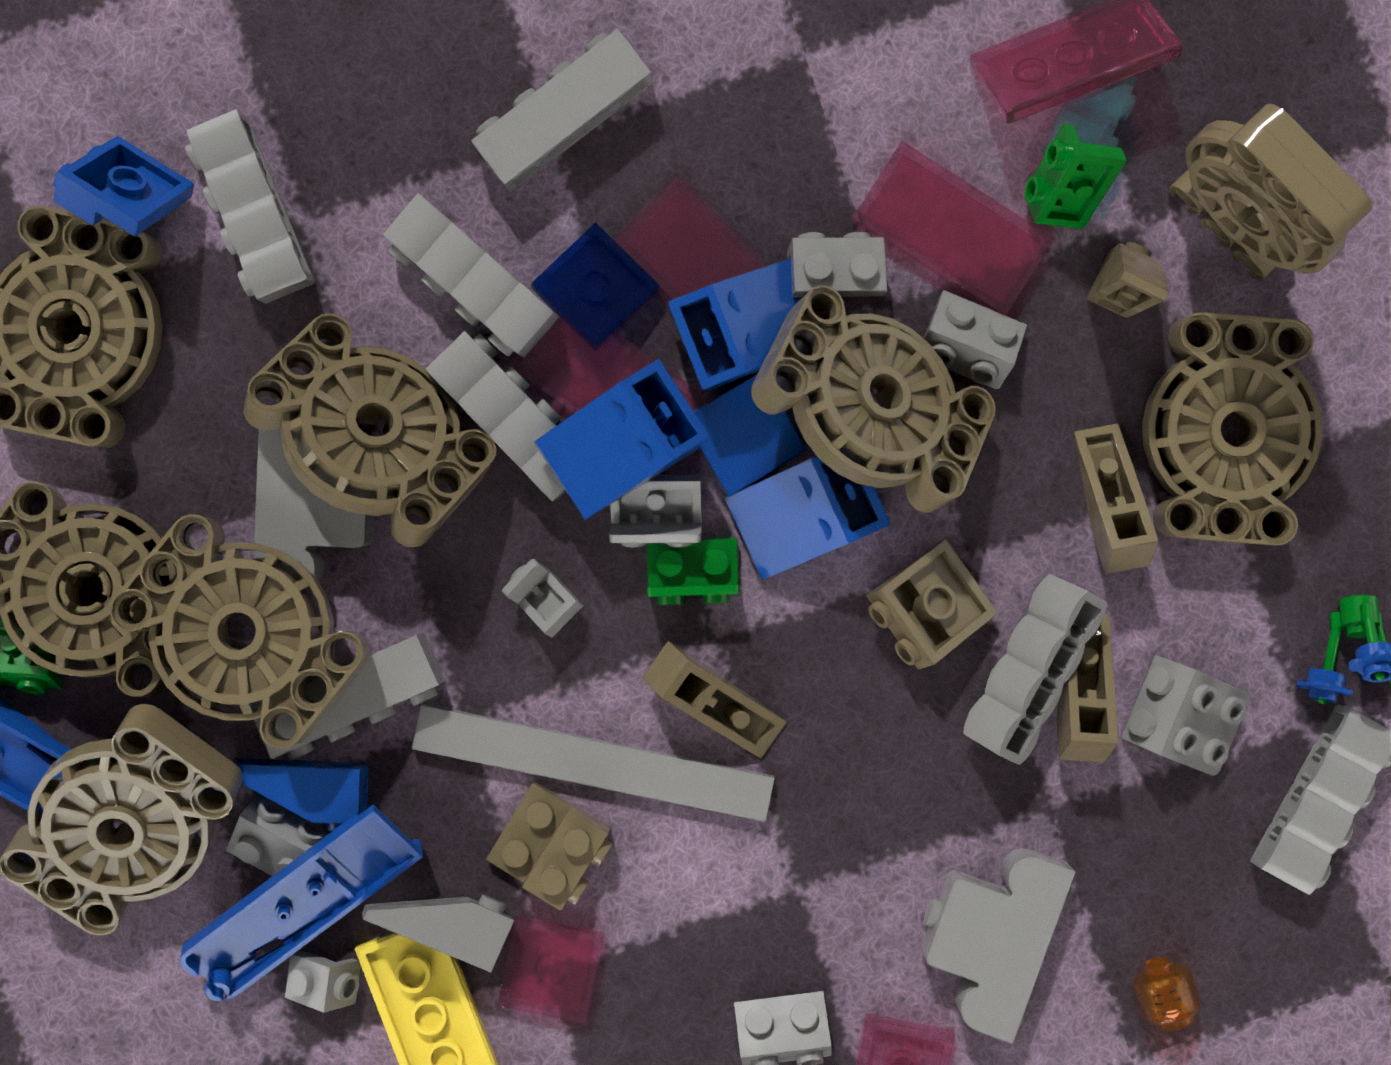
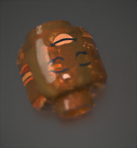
(1167, 994)

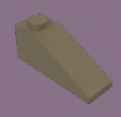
(1129, 281)
(1114, 500)
(712, 700)
(1088, 704)

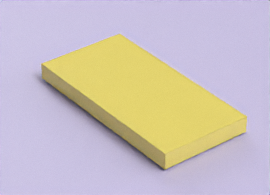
(424, 1003)

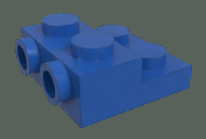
(120, 185)

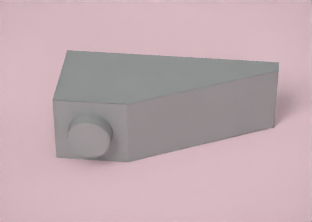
(454, 926)

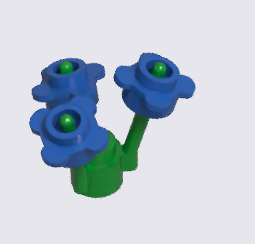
(1360, 619)

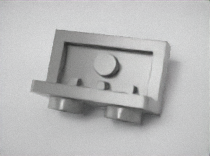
(847, 264)
(974, 339)
(660, 512)
(272, 835)
(783, 1030)

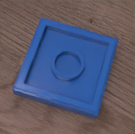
(744, 439)

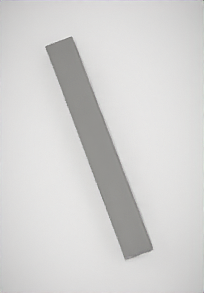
(593, 762)

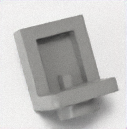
(542, 597)
(322, 982)

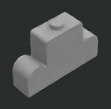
(296, 519)
(997, 936)

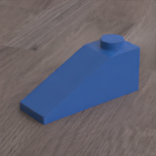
(311, 789)

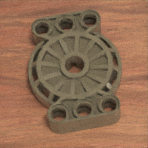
(1270, 193)
(38, 298)
(1266, 397)
(917, 435)
(344, 463)
(44, 582)
(192, 630)
(85, 865)

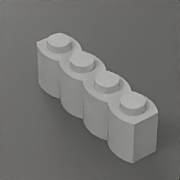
(249, 206)
(470, 276)
(499, 405)
(1032, 672)
(1324, 799)

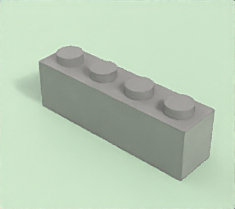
(562, 109)
(385, 680)

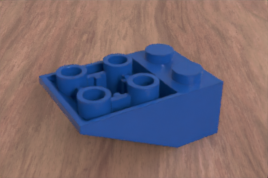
(733, 323)
(622, 439)
(803, 515)

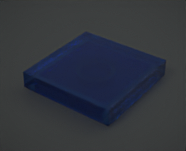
(595, 286)

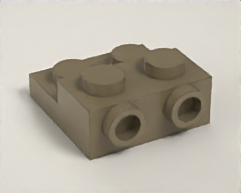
(930, 606)
(550, 846)

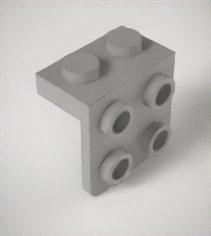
(1186, 716)

